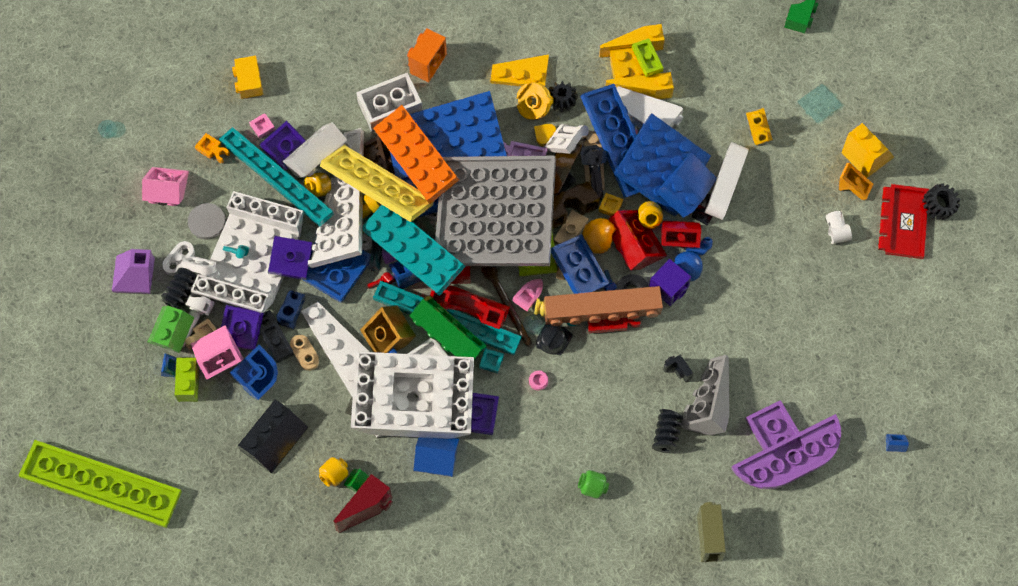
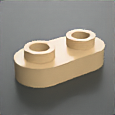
(304, 351)

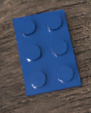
(579, 265)

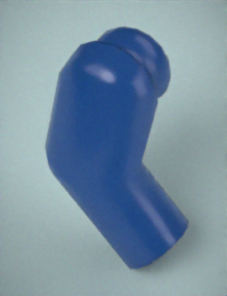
(705, 246)

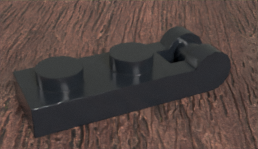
(275, 338)

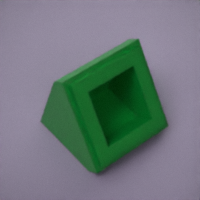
(356, 479)

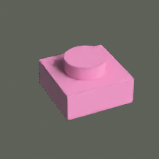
(262, 126)

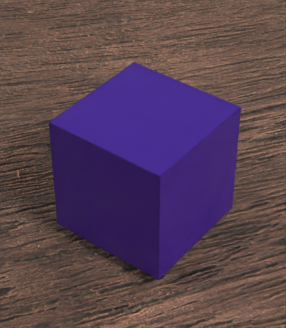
(672, 282)

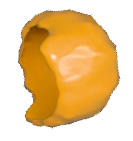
(598, 235)

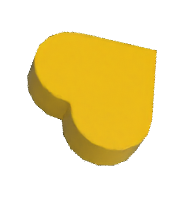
(544, 133)

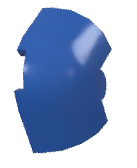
(256, 372)

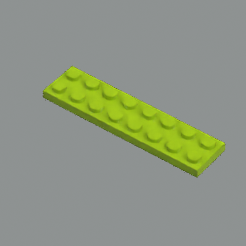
(100, 483)

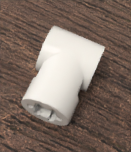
(837, 228)

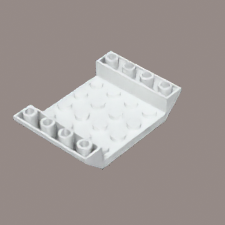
(247, 280)

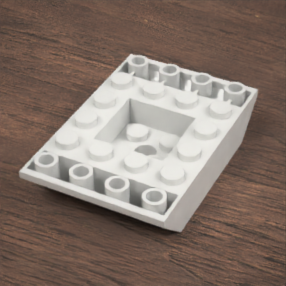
(387, 379)

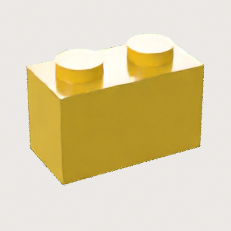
(248, 77)

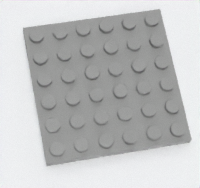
(498, 210)

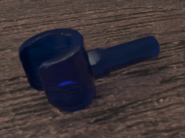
(612, 286)

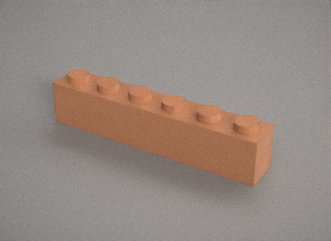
(602, 306)

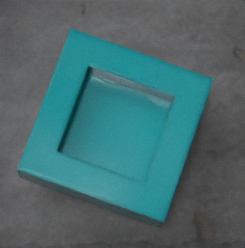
(491, 360)

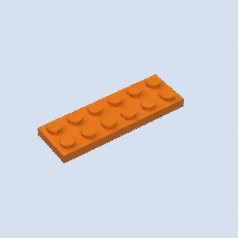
(416, 154)

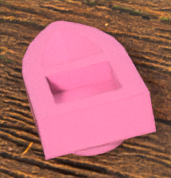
(528, 294)

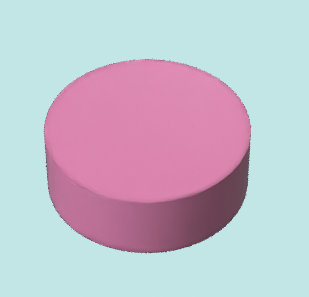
(538, 380)

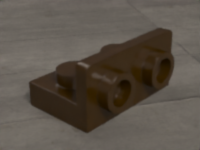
(377, 152)

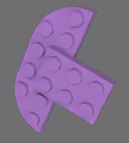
(786, 451)

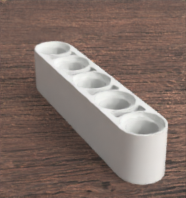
(726, 181)

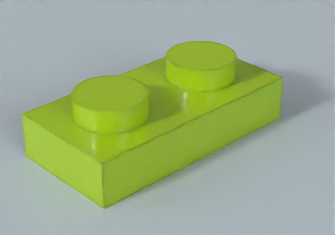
(647, 57)

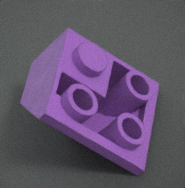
(133, 272)

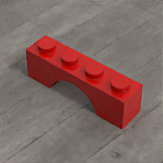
(484, 309)

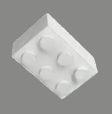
(386, 97)
(313, 150)

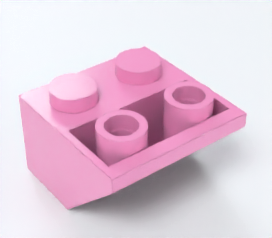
(216, 352)

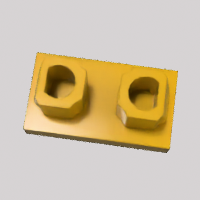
(759, 126)

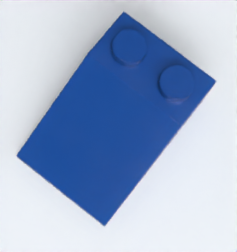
(687, 185)

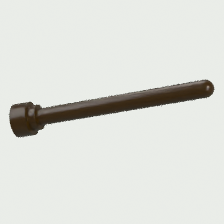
(491, 274)

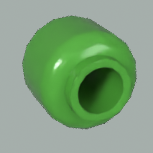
(593, 484)

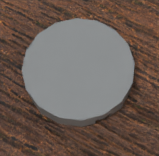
(206, 221)

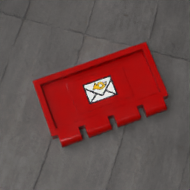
(905, 223)

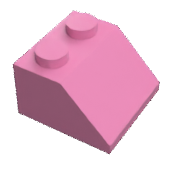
(164, 186)

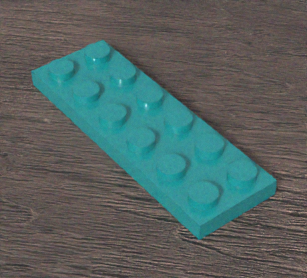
(413, 249)

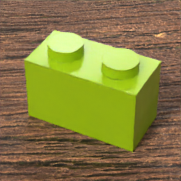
(187, 380)

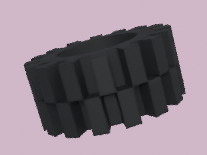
(933, 206)

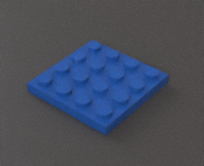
(654, 157)

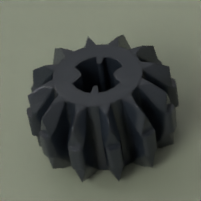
(563, 102)

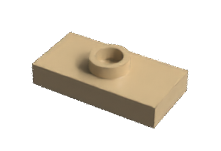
(572, 228)

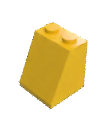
(865, 151)

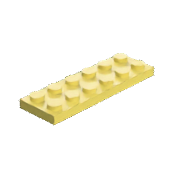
(376, 182)

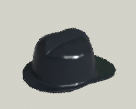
(553, 339)

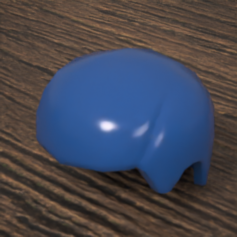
(690, 263)

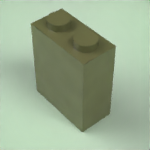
(711, 532)

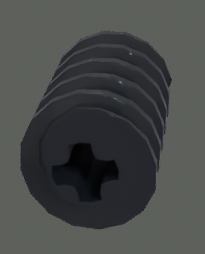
(178, 288)
(666, 430)

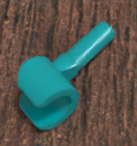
(240, 252)

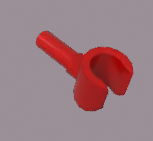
(386, 277)

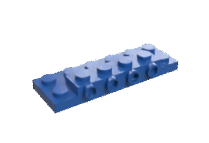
(612, 127)

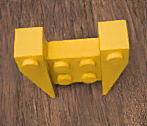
(626, 68)

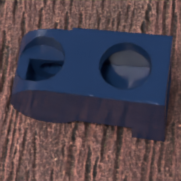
(291, 309)

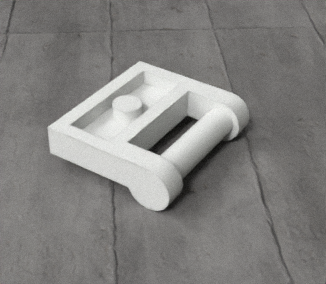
(563, 141)

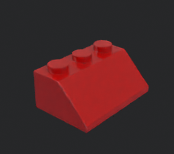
(634, 241)

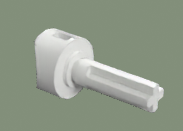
(198, 306)

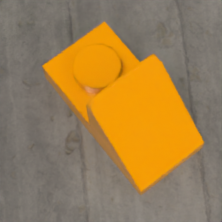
(855, 181)

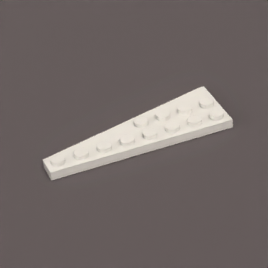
(342, 233)
(337, 343)

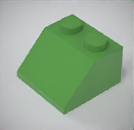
(171, 328)

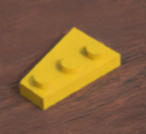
(520, 71)

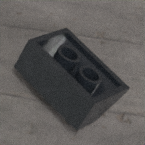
(273, 436)

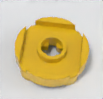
(543, 103)

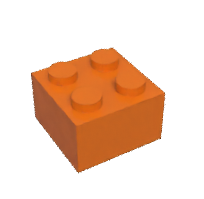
(427, 55)

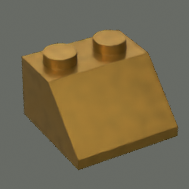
(387, 330)

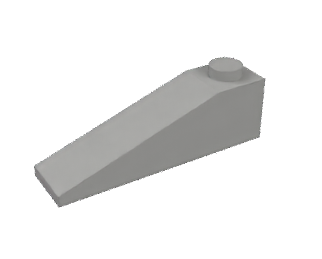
(711, 407)

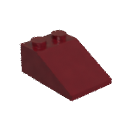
(365, 504)

